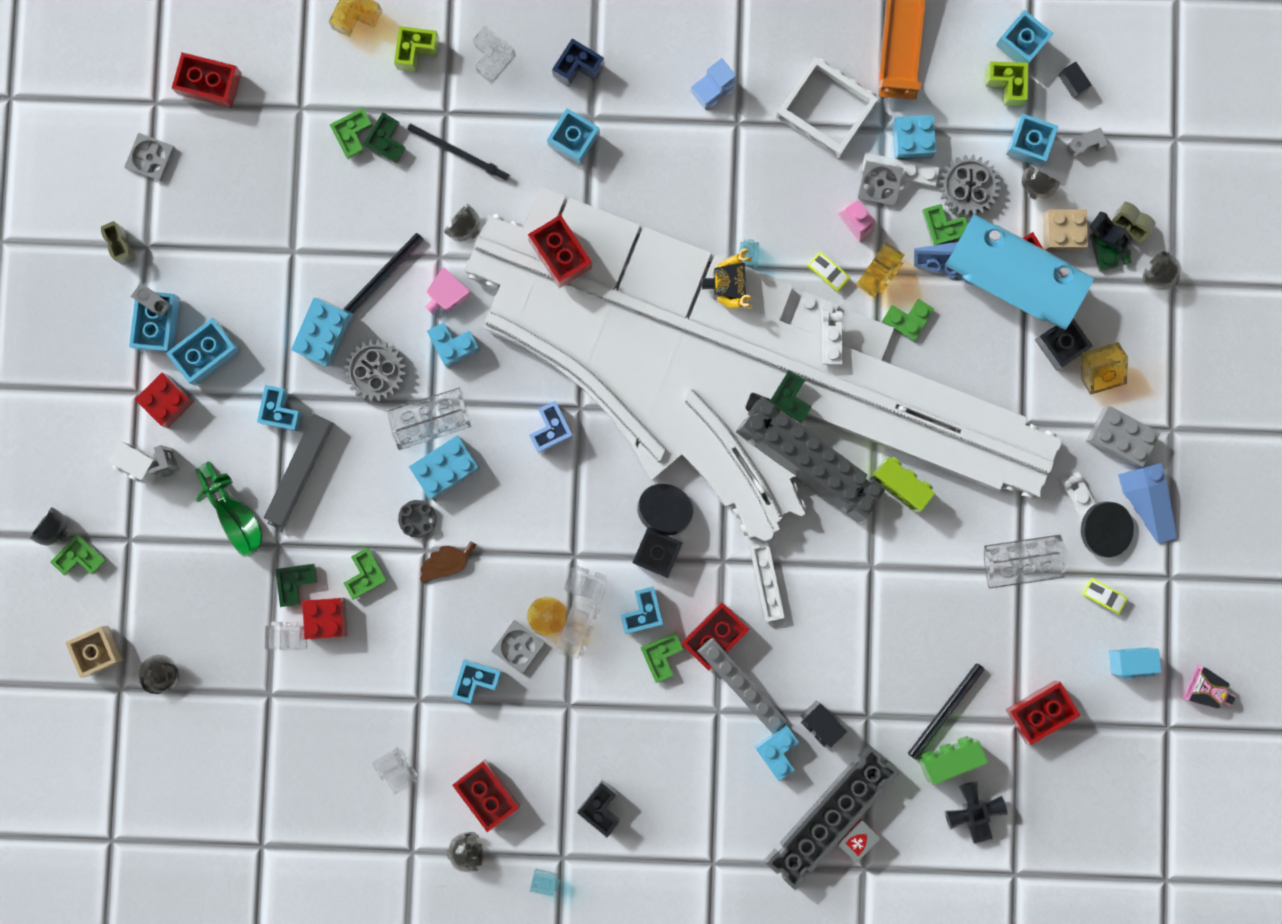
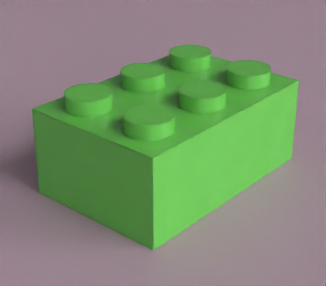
(952, 760)

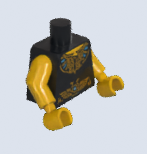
(730, 282)

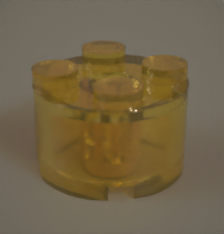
(554, 624)

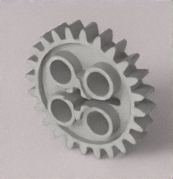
(952, 183)
(365, 384)

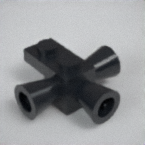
(975, 813)

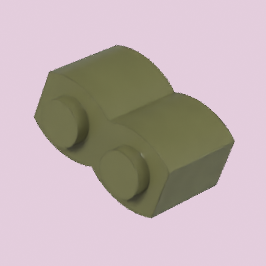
(1136, 223)
(118, 243)

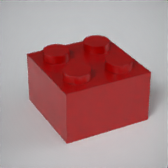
(164, 400)
(324, 618)

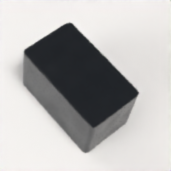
(1074, 80)

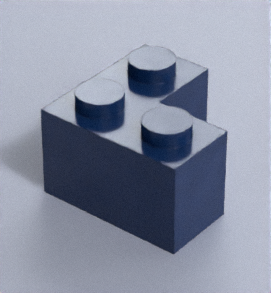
(577, 58)

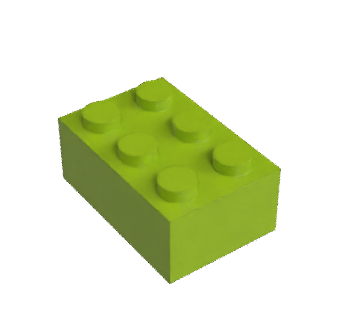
(903, 484)

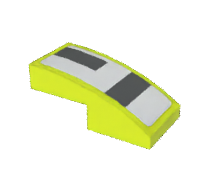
(829, 272)
(1105, 596)

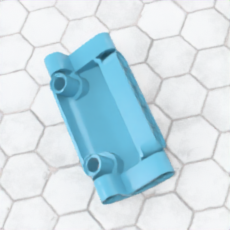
(1019, 272)

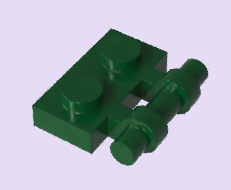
(1106, 256)

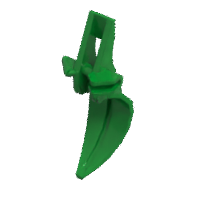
(234, 516)

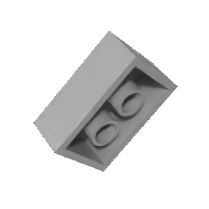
(1123, 437)

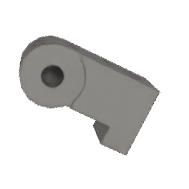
(1087, 141)
(150, 299)

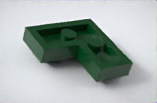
(380, 139)
(786, 399)
(289, 579)

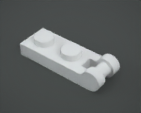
(832, 338)
(1080, 497)

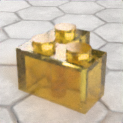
(349, 11)
(882, 268)

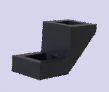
(1110, 234)

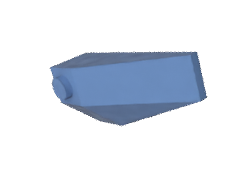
(935, 258)
(1151, 500)

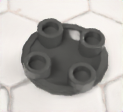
(417, 518)

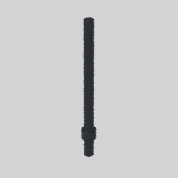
(490, 168)

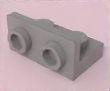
(167, 462)

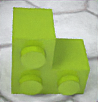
(414, 42)
(1011, 77)

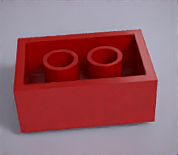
(206, 80)
(560, 251)
(721, 626)
(1043, 712)
(486, 795)

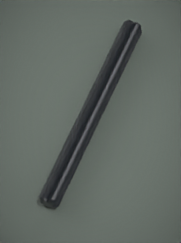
(384, 273)
(946, 711)

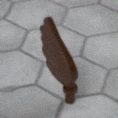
(446, 562)

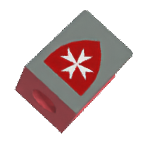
(858, 840)

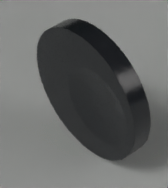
(665, 509)
(1107, 529)

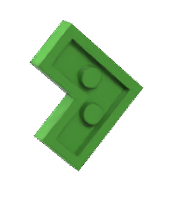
(346, 130)
(938, 227)
(908, 324)
(76, 552)
(369, 576)
(656, 653)

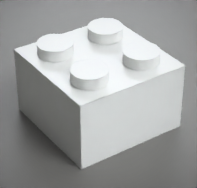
(133, 461)

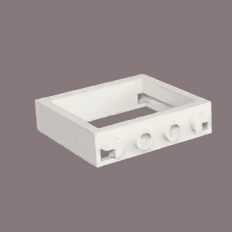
(809, 131)

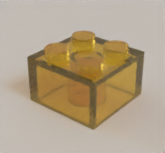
(1104, 368)

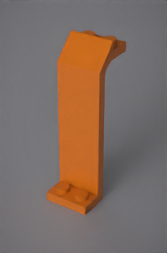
(901, 49)

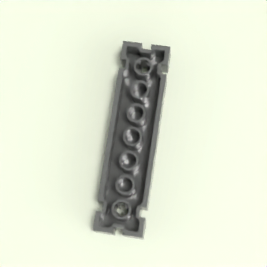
(811, 460)
(831, 817)

